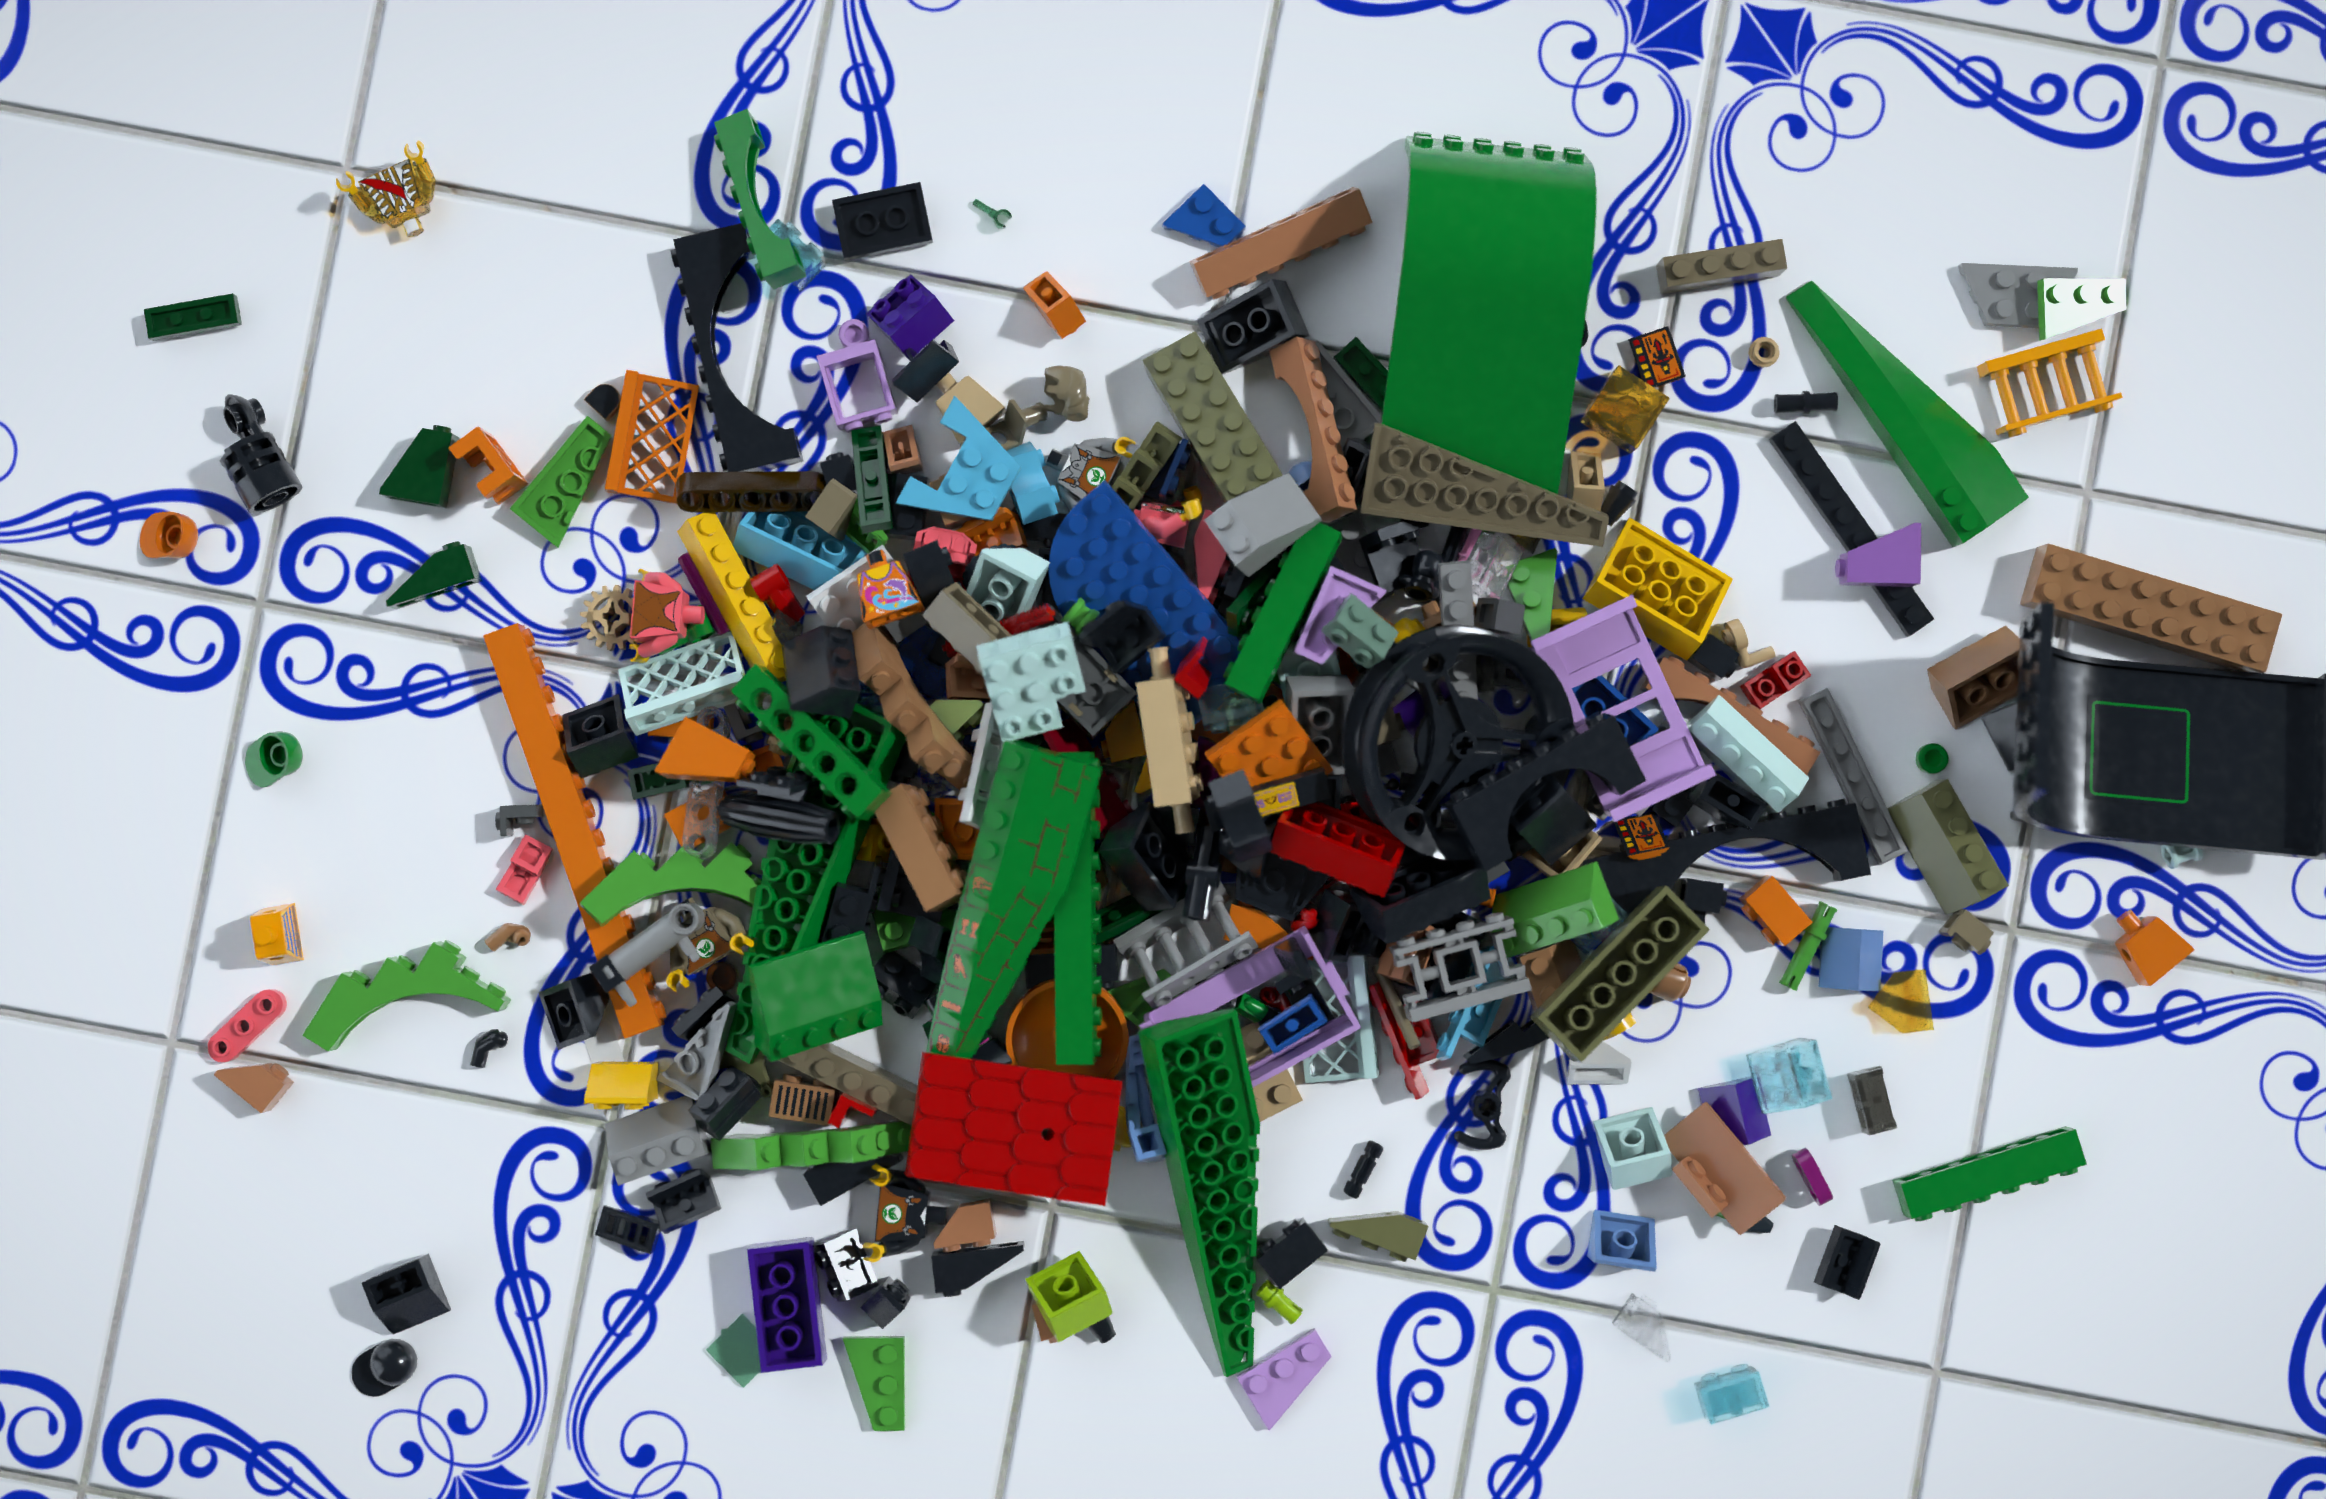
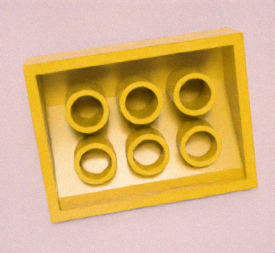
(1672, 588)

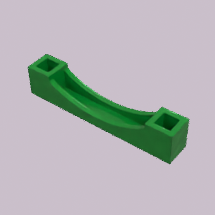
(741, 143)

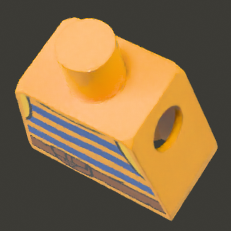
(276, 935)

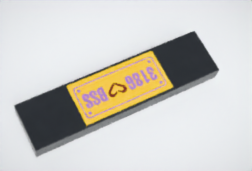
(1283, 794)

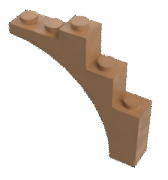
(906, 709)

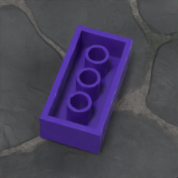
(787, 1304)

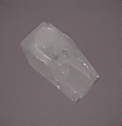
(1644, 1324)

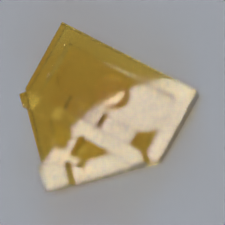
(1905, 1001)

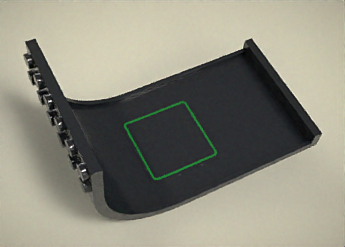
(2168, 751)

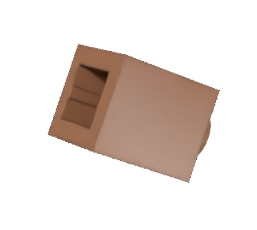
(970, 1223)

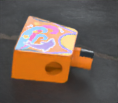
(886, 592)

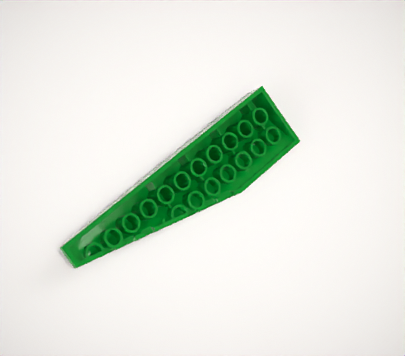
(1210, 1140)

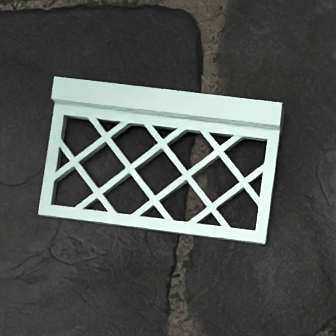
(688, 699)
(1364, 1037)

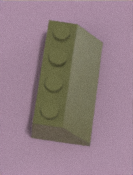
(1947, 847)

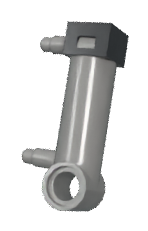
(618, 967)

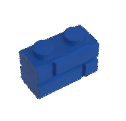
(1293, 1023)

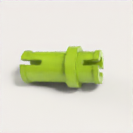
(1276, 1299)

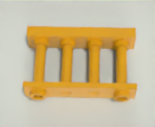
(2055, 353)

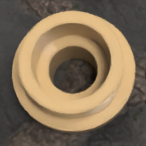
(1772, 348)

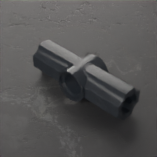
(1202, 875)

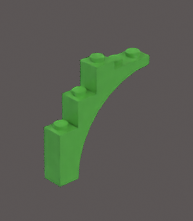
(638, 881)
(355, 998)
(810, 1147)

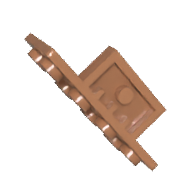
(1721, 1170)

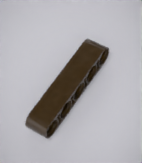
(749, 491)

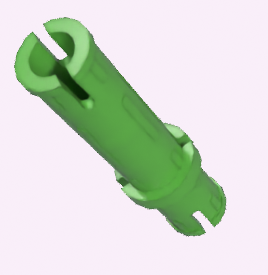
(1808, 945)

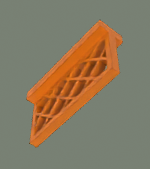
(625, 433)

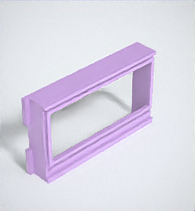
(1246, 976)

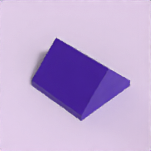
(1738, 1108)

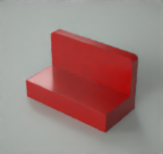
(1191, 673)
(844, 1108)

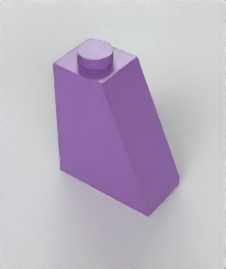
(1884, 561)

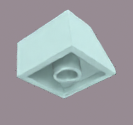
(1633, 1148)

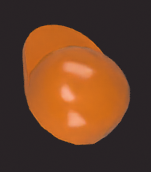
(168, 535)

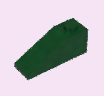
(440, 574)

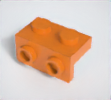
(1002, 530)

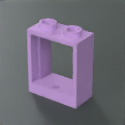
(846, 357)

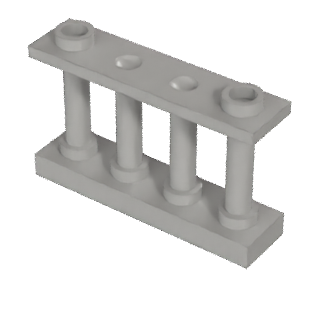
(1161, 928)

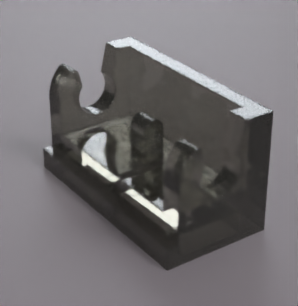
(1871, 1100)

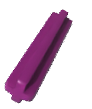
(703, 594)

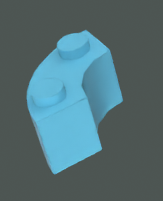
(1031, 490)

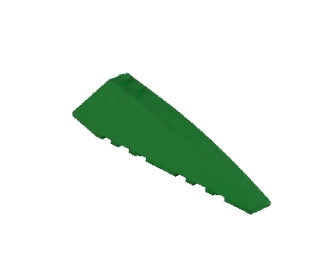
(1935, 448)

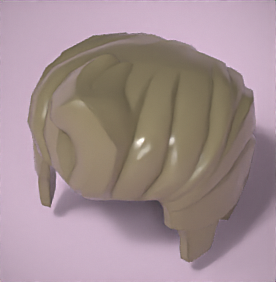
(1068, 390)

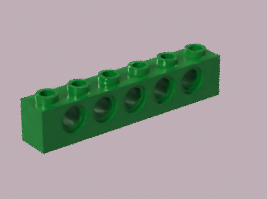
(869, 790)

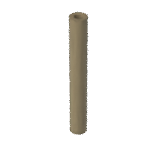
(1397, 1009)

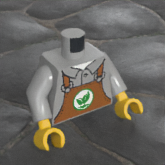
(1087, 466)

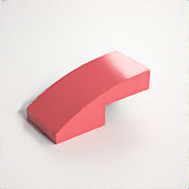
(524, 869)

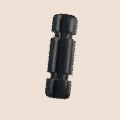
(1363, 1169)

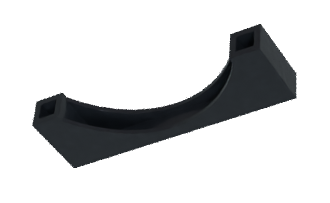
(707, 268)
(1826, 834)

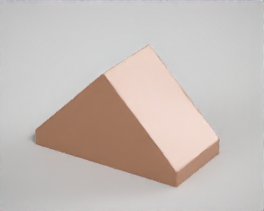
(902, 450)

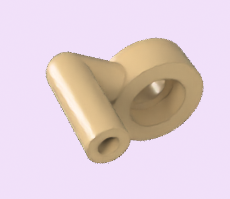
(1735, 636)

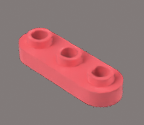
(259, 1021)

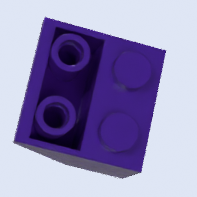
(910, 315)

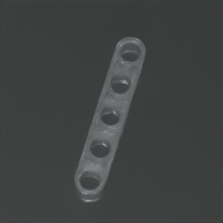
(700, 798)

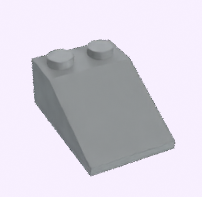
(1262, 522)

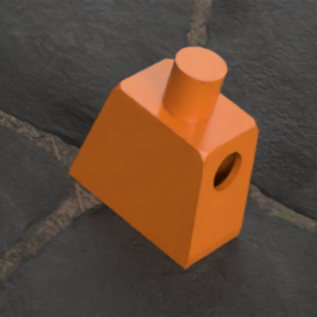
(2150, 947)

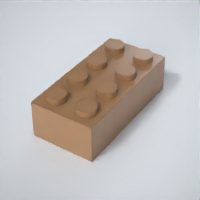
(922, 848)

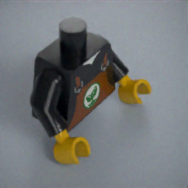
(901, 1213)

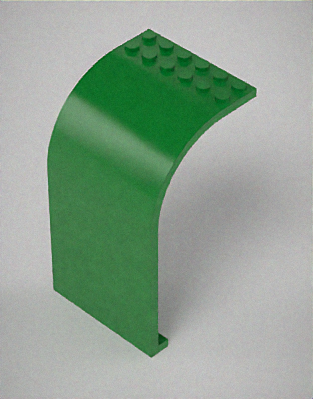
(1492, 301)

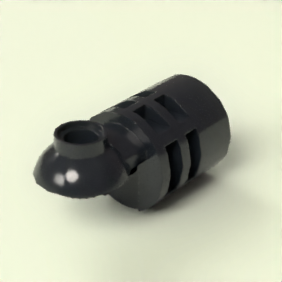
(256, 461)

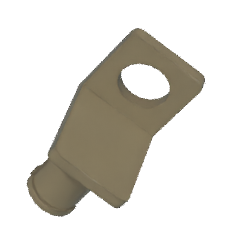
(1017, 421)

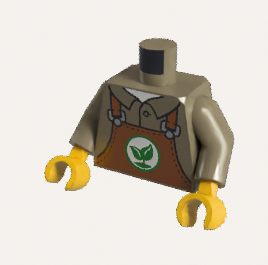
(716, 939)

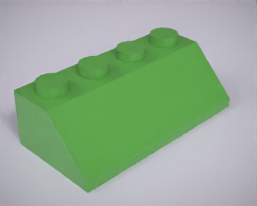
(1556, 909)

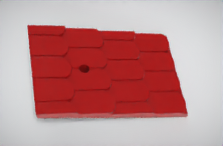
(1013, 1128)

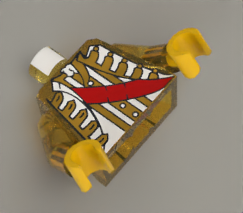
(396, 193)

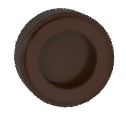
(722, 975)

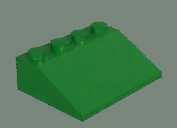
(814, 996)

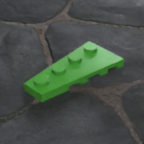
(560, 486)

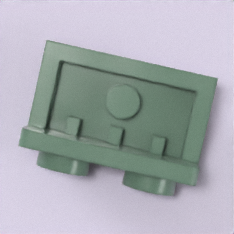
(1360, 632)

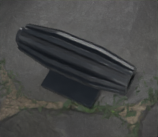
(779, 808)

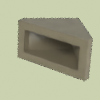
(833, 509)

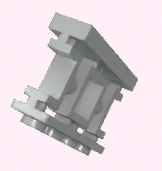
(1465, 991)

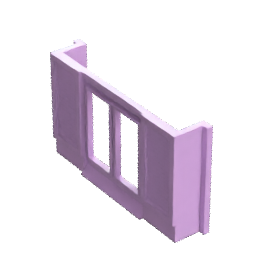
(1598, 646)

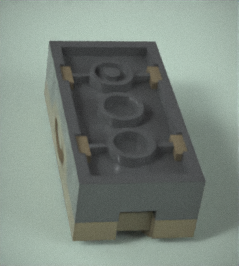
(1105, 690)

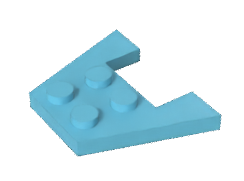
(976, 478)

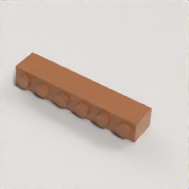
(1280, 242)

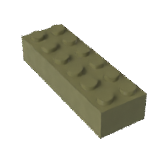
(1210, 417)
(1619, 973)

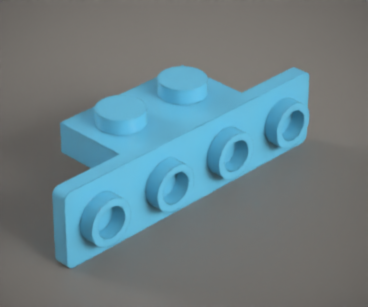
(1469, 1023)

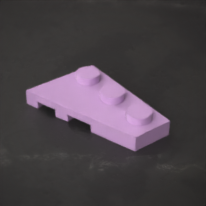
(1332, 592)
(1283, 1376)

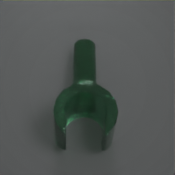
(992, 213)

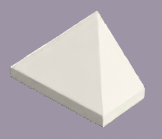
(1601, 1066)

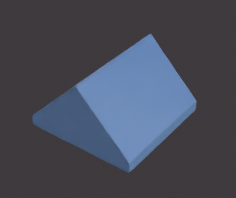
(1851, 959)
(1622, 1240)

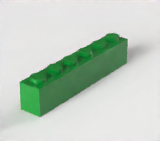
(1282, 612)
(1990, 1172)

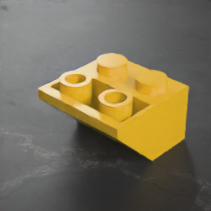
(622, 1083)

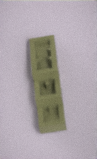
(1146, 464)

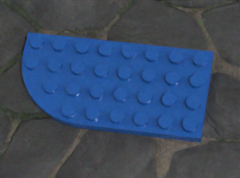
(1111, 557)

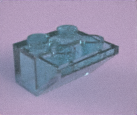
(1789, 1076)

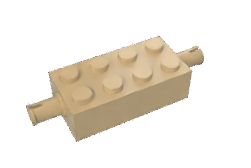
(1169, 741)

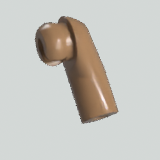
(508, 933)

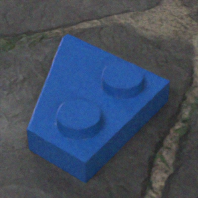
(1205, 219)

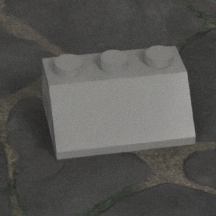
(654, 1140)

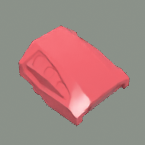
(958, 544)

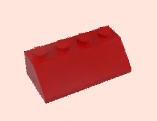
(1339, 846)

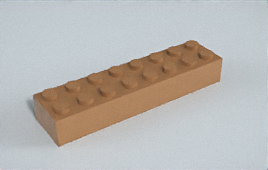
(2152, 609)

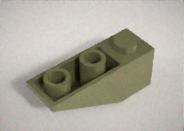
(1388, 1230)

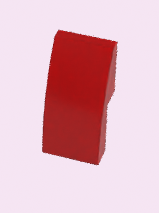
(1775, 680)

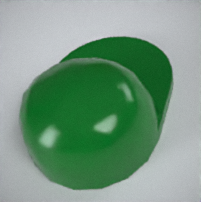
(273, 758)

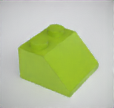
(1069, 1296)

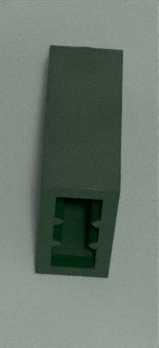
(424, 470)

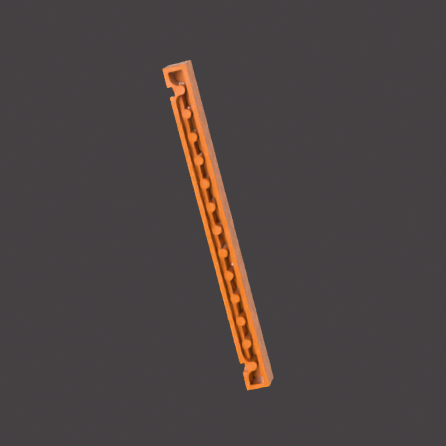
(567, 809)

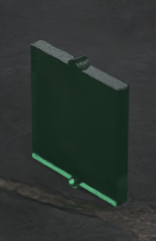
(738, 1350)

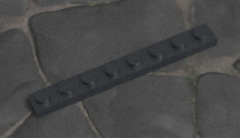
(1844, 519)

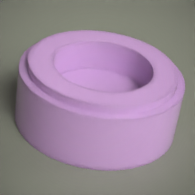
(853, 333)

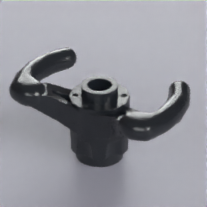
(1497, 1134)

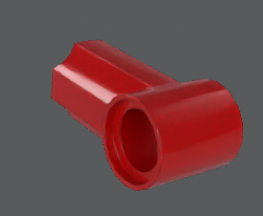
(775, 589)

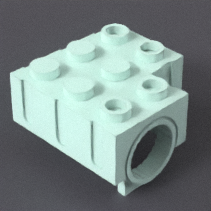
(1027, 677)

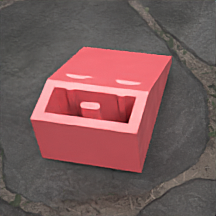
(1209, 560)

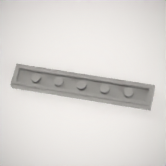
(1853, 775)

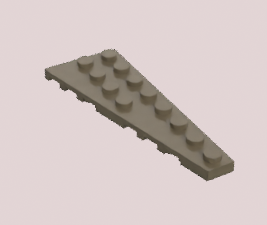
(1437, 486)

